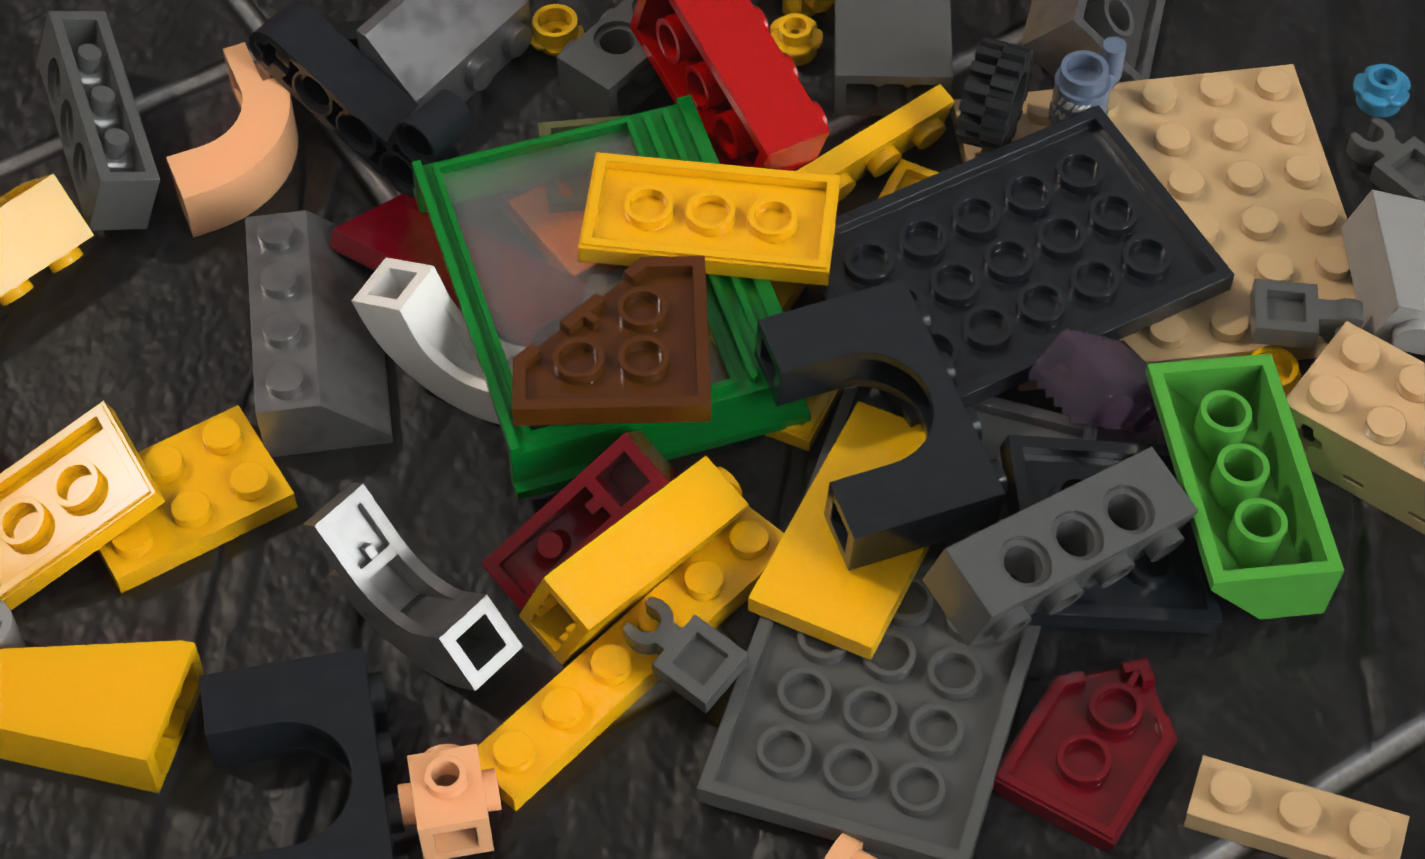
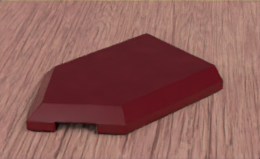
(1090, 752)

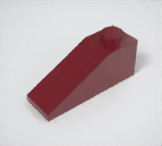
(579, 513)

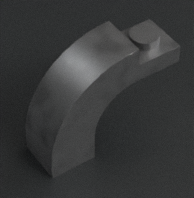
(432, 623)

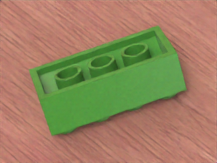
(1251, 483)

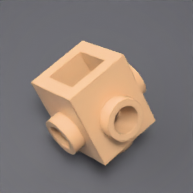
(450, 801)

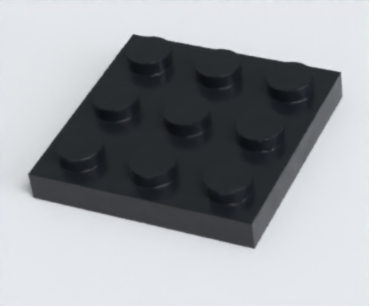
(1153, 595)

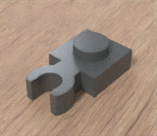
(1396, 166)
(690, 660)

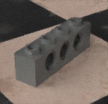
(607, 68)
(97, 121)
(1100, 522)

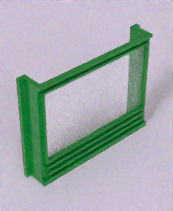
(511, 252)

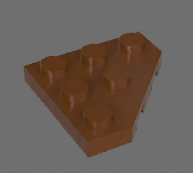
(624, 353)

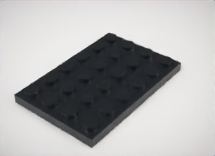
(1030, 245)

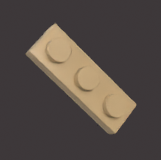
(1290, 816)

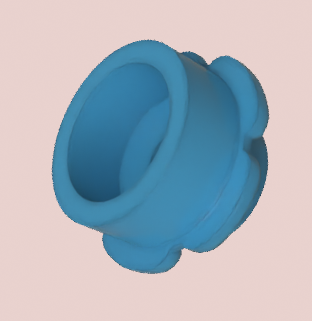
(1381, 90)

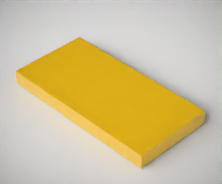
(735, 216)
(806, 575)

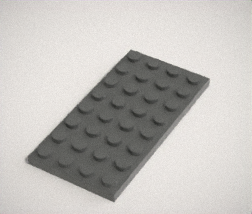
(889, 743)

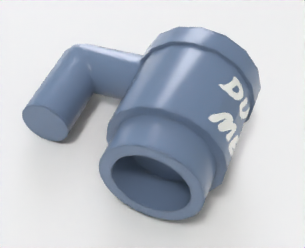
(1086, 80)

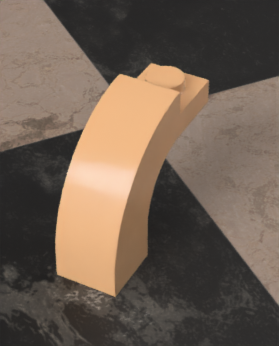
(249, 161)

